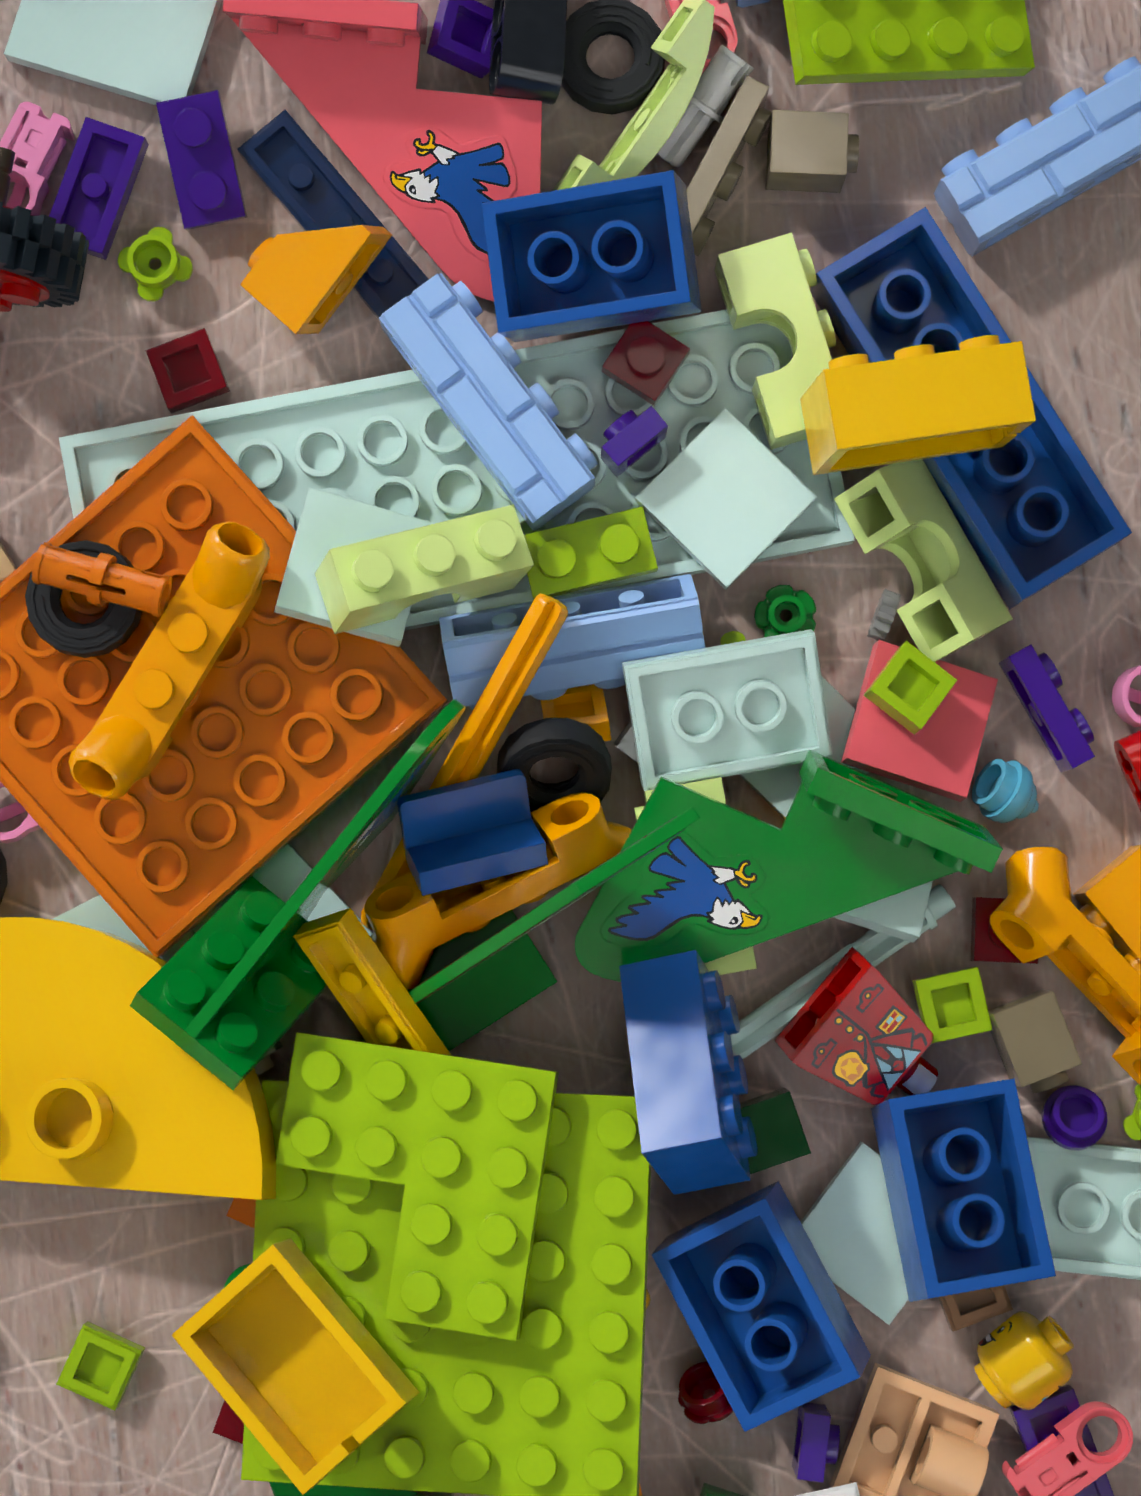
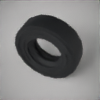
(618, 19)
(75, 638)
(558, 739)

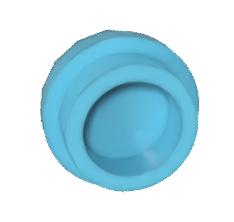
(1005, 791)

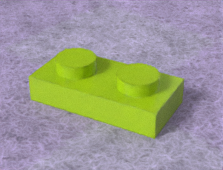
(590, 553)

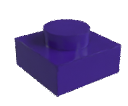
(463, 35)
(631, 439)
(814, 1442)

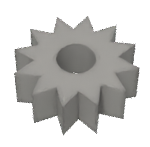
(884, 615)

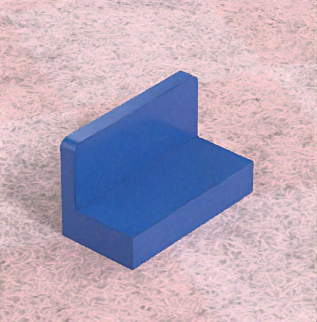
(470, 832)

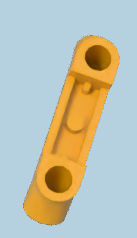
(173, 662)
(1043, 921)
(413, 925)

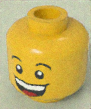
(1024, 1360)

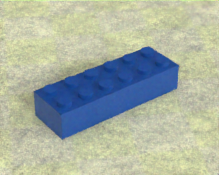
(1023, 506)

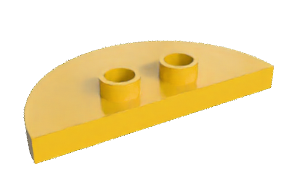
(101, 1090)

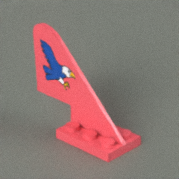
(418, 148)

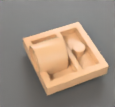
(915, 1440)

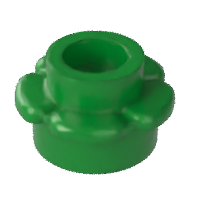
(785, 598)

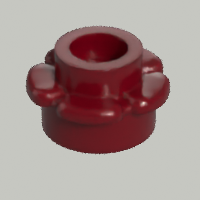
(695, 1388)

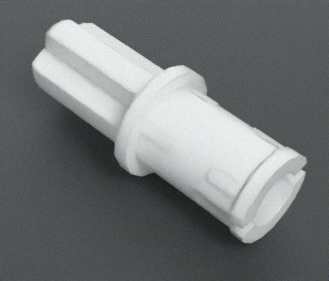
(709, 100)

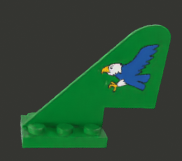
(747, 881)
(243, 971)

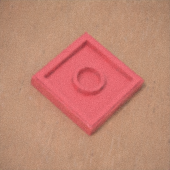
(942, 752)

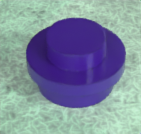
(1074, 1117)

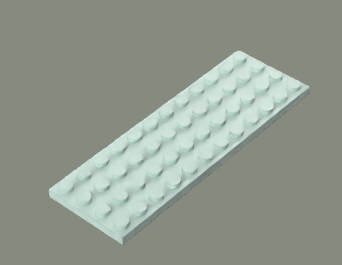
(399, 451)

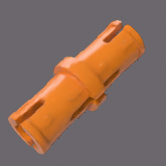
(101, 579)

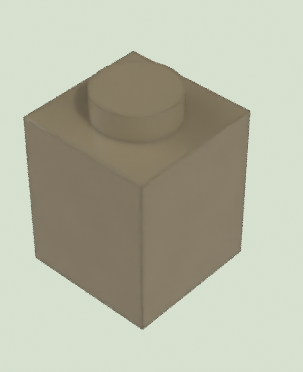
(810, 151)
(1034, 1041)

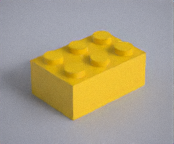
(917, 404)
(295, 1364)

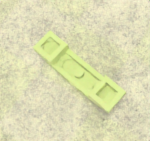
(685, 47)

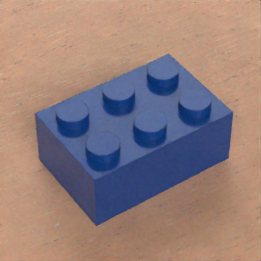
(591, 257)
(686, 1073)
(962, 1190)
(762, 1307)

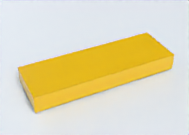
(366, 983)

